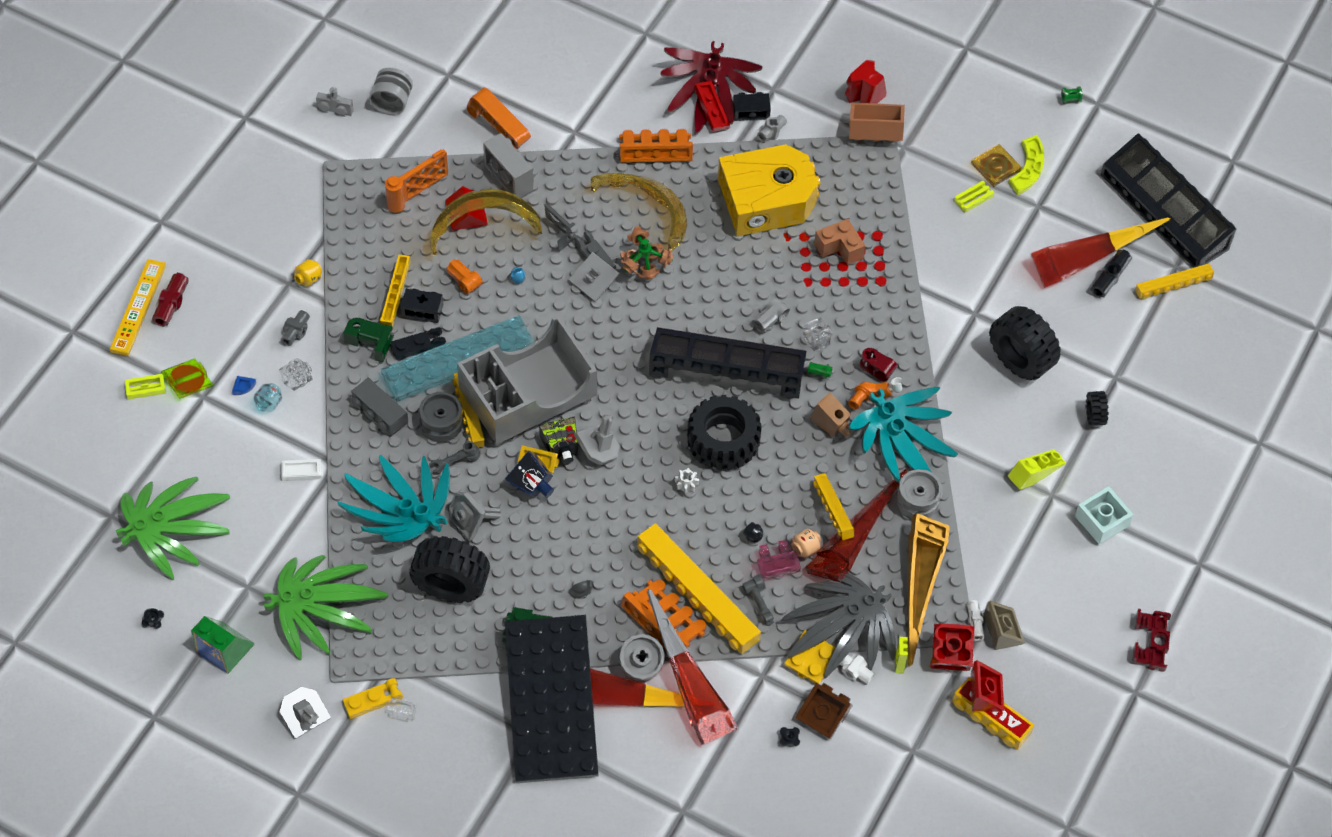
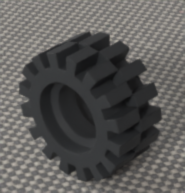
(1097, 408)

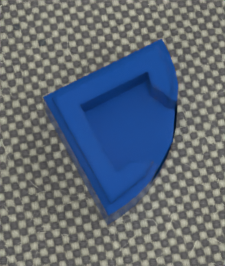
(243, 385)

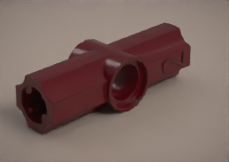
(170, 299)

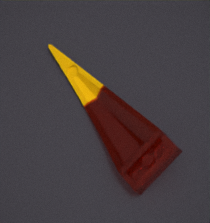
(1065, 259)
(618, 691)

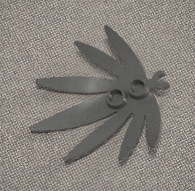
(857, 609)

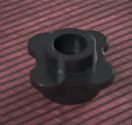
(150, 613)
(789, 742)

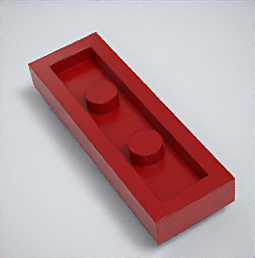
(711, 106)

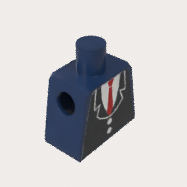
(531, 476)

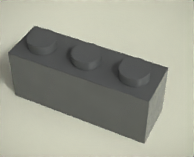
(379, 406)

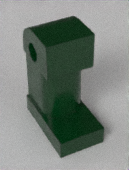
(369, 333)

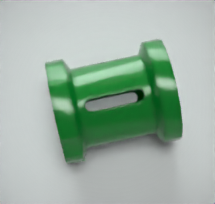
(1071, 94)

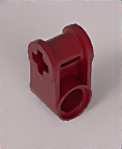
(878, 365)

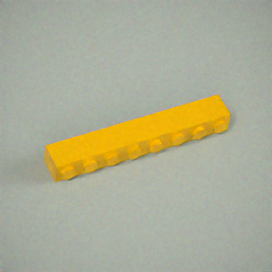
(698, 588)

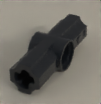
(1111, 273)

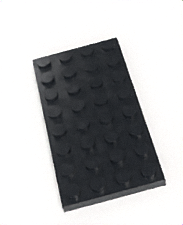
(551, 699)

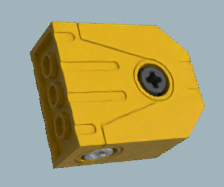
(768, 188)

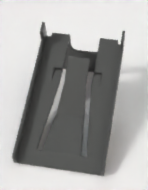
(562, 242)

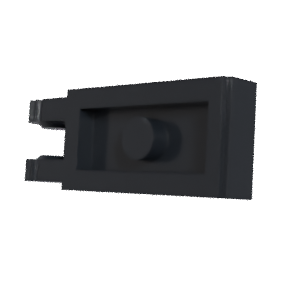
(417, 343)

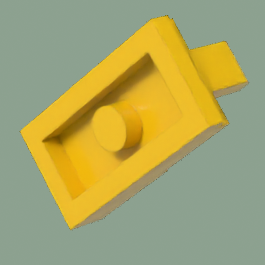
(548, 458)

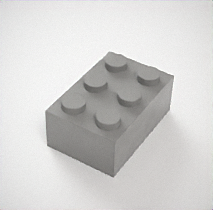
(508, 165)

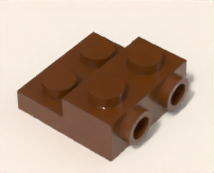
(824, 710)

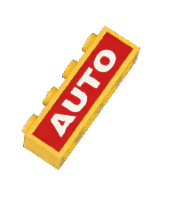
(1007, 725)

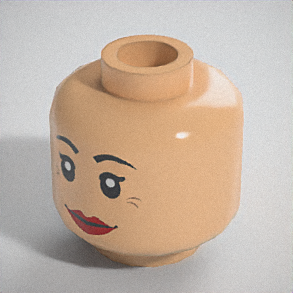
(806, 543)

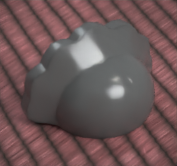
(582, 589)

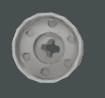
(390, 91)

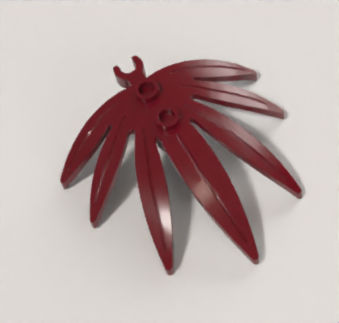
(709, 68)

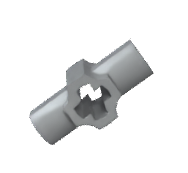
(771, 128)

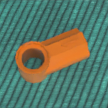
(467, 280)

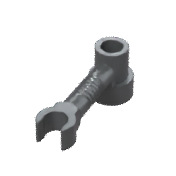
(469, 451)
(754, 586)

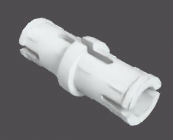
(975, 620)

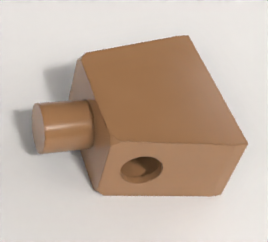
(831, 416)

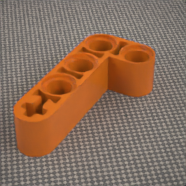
(498, 116)

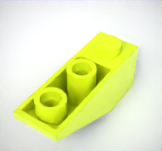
(1035, 468)

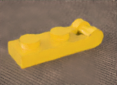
(371, 698)

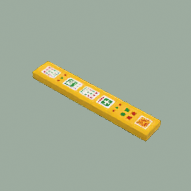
(137, 307)

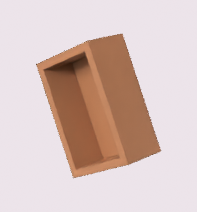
(876, 122)

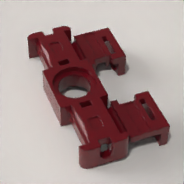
(1159, 629)

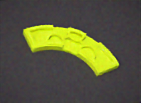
(1033, 167)

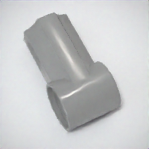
(773, 312)

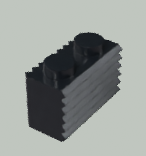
(751, 106)

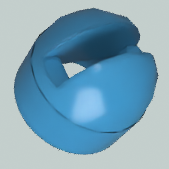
(517, 275)

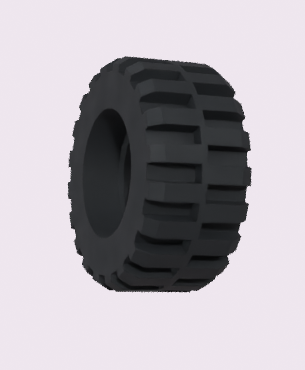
(1025, 343)
(724, 453)
(449, 569)

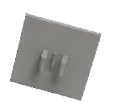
(594, 276)

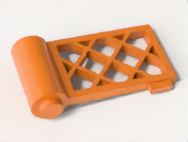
(398, 189)

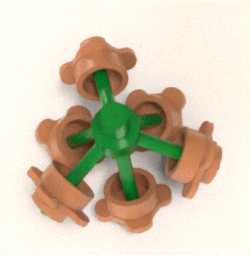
(647, 251)

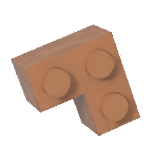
(840, 238)

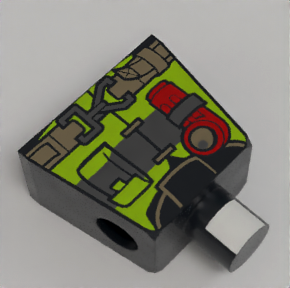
(560, 438)

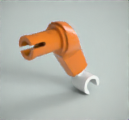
(865, 388)

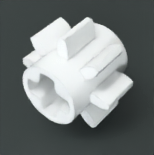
(686, 480)

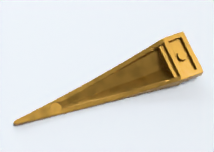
(925, 553)

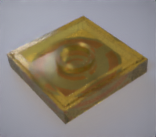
(996, 165)

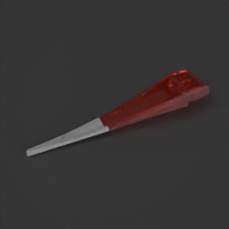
(702, 703)

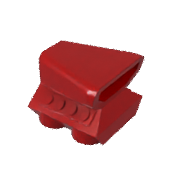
(866, 84)
(952, 647)

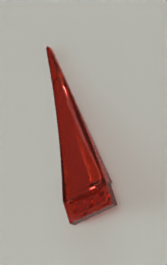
(838, 555)

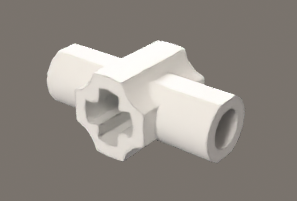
(856, 667)

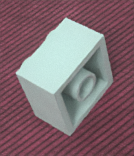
(1104, 515)

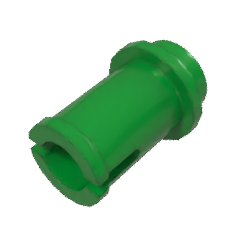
(820, 370)

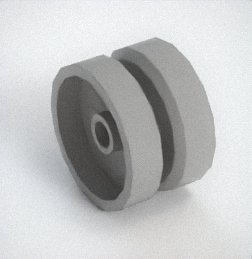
(919, 493)
(647, 647)

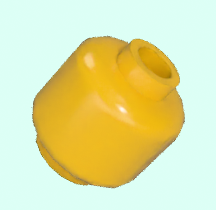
(307, 272)

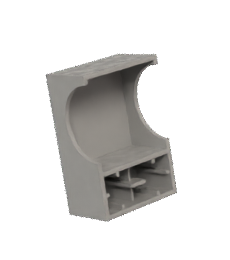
(528, 384)

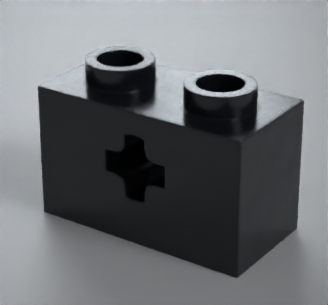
(422, 305)

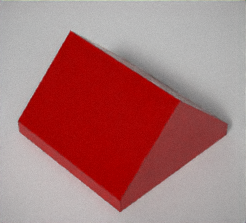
(469, 220)
(986, 688)

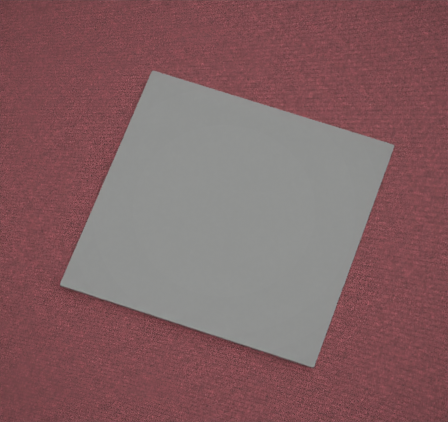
(597, 509)

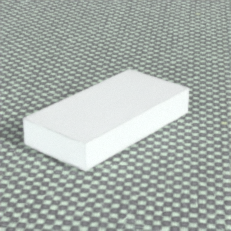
(301, 469)

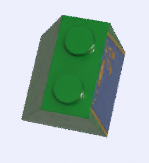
(220, 643)

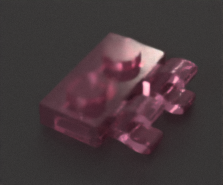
(777, 565)

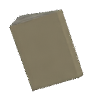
(1002, 626)

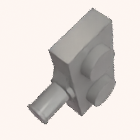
(334, 103)

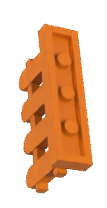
(656, 151)
(641, 611)

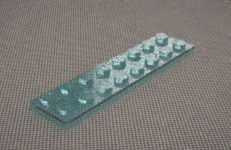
(440, 363)

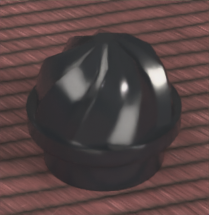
(753, 532)

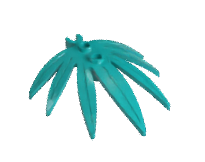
(891, 423)
(409, 515)

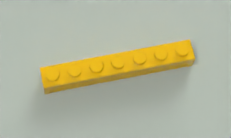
(1174, 281)
(395, 290)
(470, 418)
(833, 506)

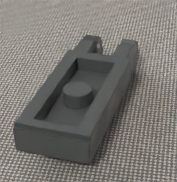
(593, 246)

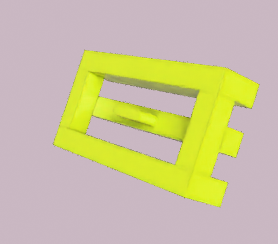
(971, 194)
(145, 388)
(901, 655)

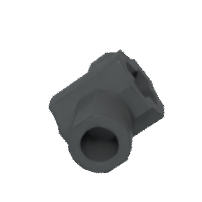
(295, 328)

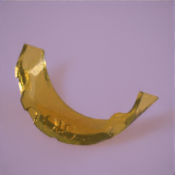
(658, 192)
(479, 200)

